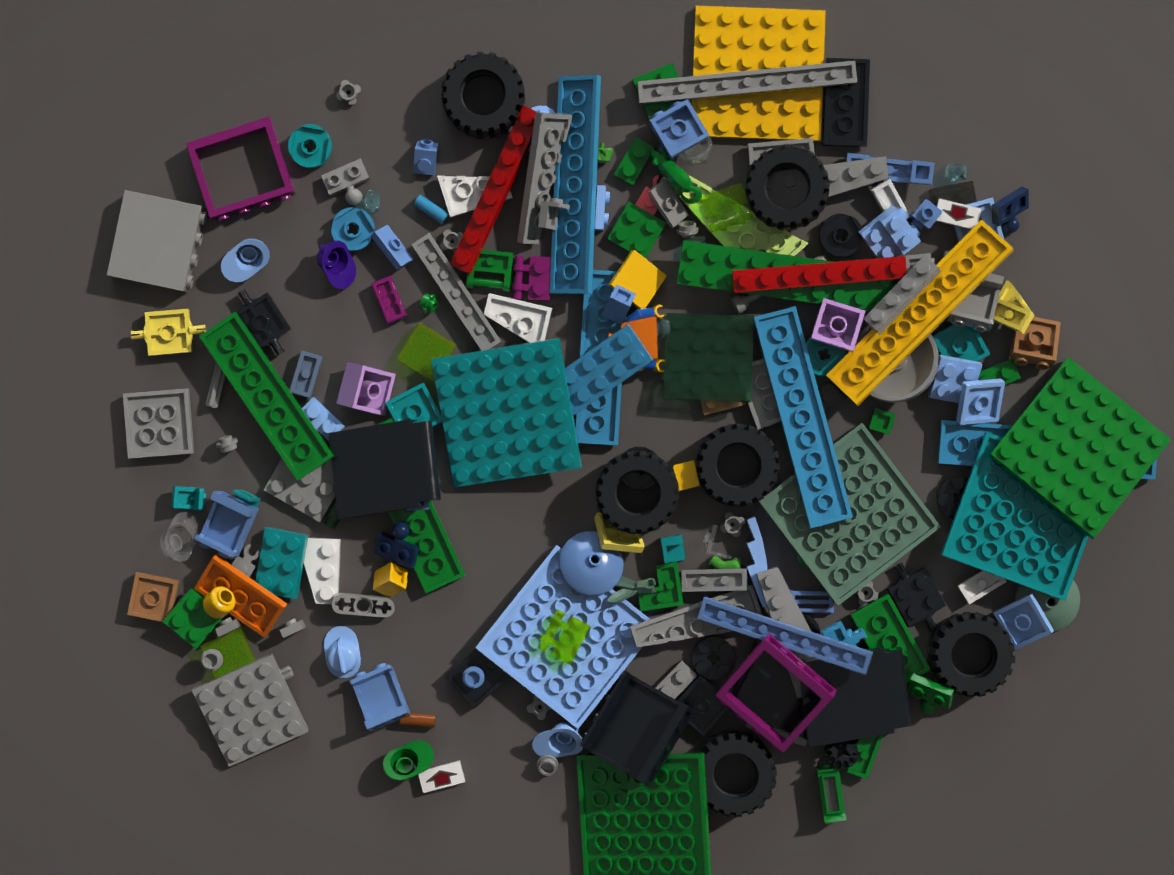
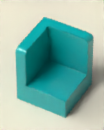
(672, 548)

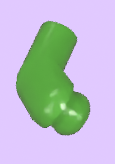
(717, 563)

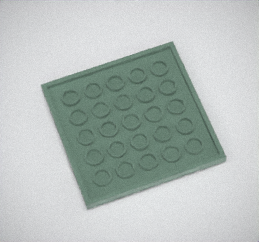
(883, 527)

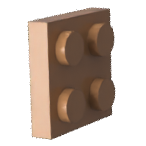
(152, 596)

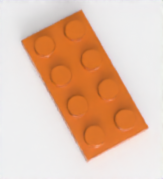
(254, 603)

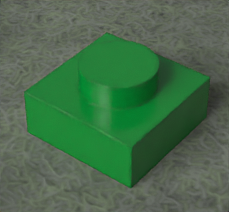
(881, 421)

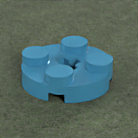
(356, 217)

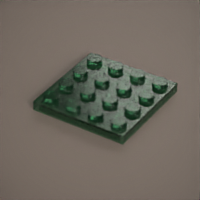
(709, 357)

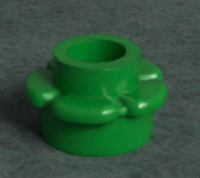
(428, 303)

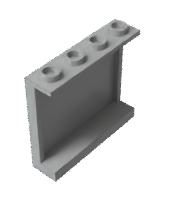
(157, 241)

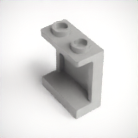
(980, 306)

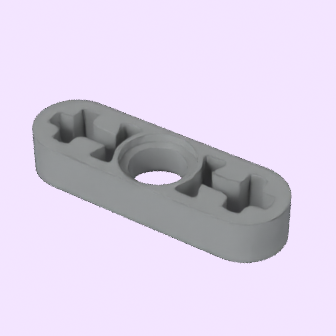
(346, 608)

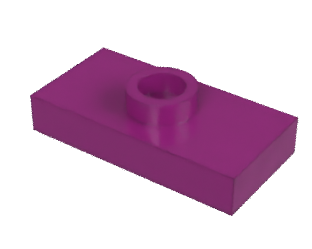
(389, 299)

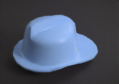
(245, 260)
(342, 652)
(559, 741)

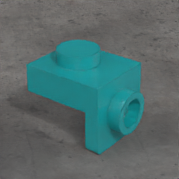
(188, 497)

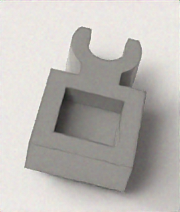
(245, 563)

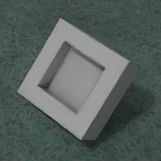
(227, 625)
(291, 627)

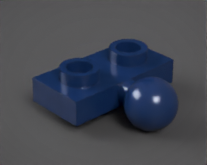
(1008, 207)
(395, 548)

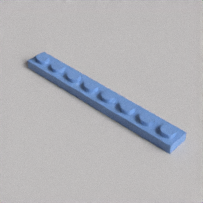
(788, 635)

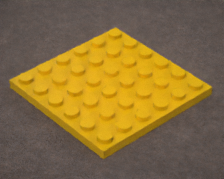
(757, 40)

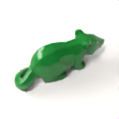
(675, 176)

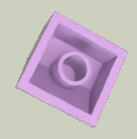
(837, 324)
(365, 388)

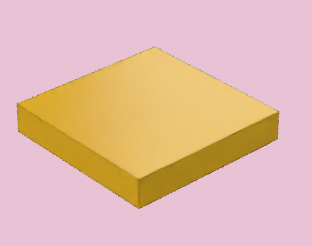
(638, 277)

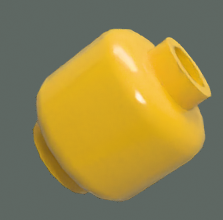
(219, 602)

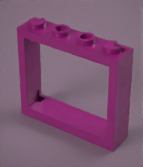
(217, 139)
(797, 668)

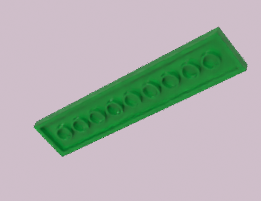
(712, 265)

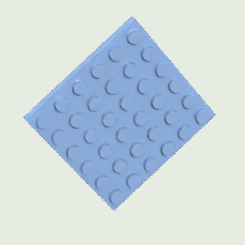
(598, 663)

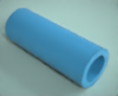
(431, 209)

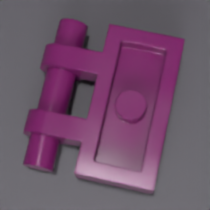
(538, 278)

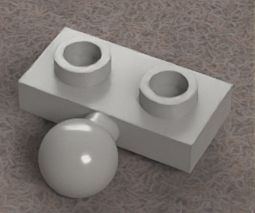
(346, 179)

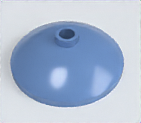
(581, 572)

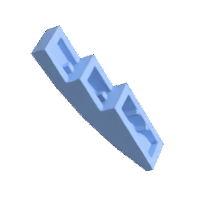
(758, 557)

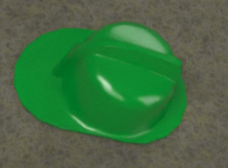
(408, 760)

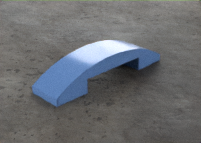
(904, 171)

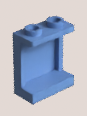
(227, 525)
(380, 696)

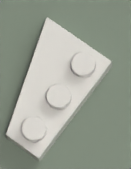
(463, 193)
(520, 317)
(323, 568)

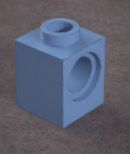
(618, 304)

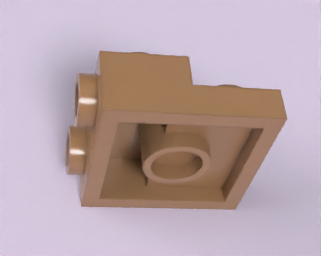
(1037, 344)

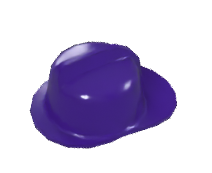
(337, 264)

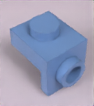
(425, 157)
(925, 215)

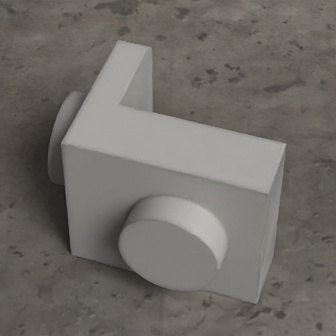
(549, 213)

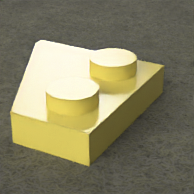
(1012, 309)
(613, 539)

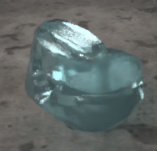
(956, 172)
(371, 201)

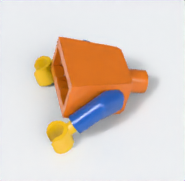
(645, 326)

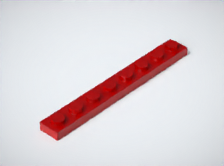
(495, 192)
(818, 274)

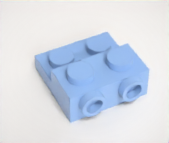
(890, 234)

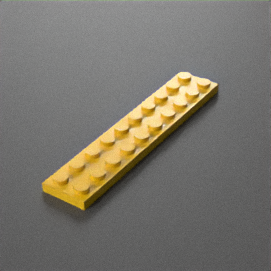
(960, 275)

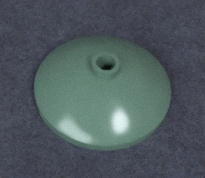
(1061, 612)

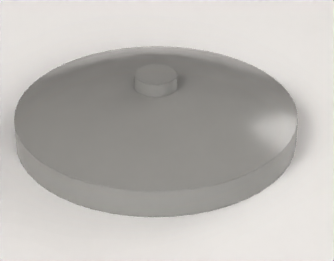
(911, 376)

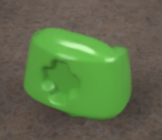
(604, 155)

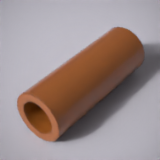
(419, 720)

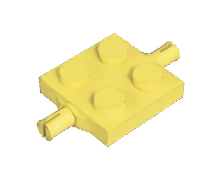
(168, 332)

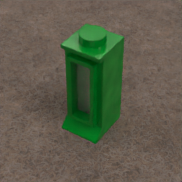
(830, 793)

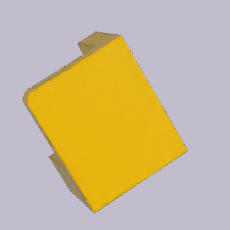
(686, 475)
(390, 579)

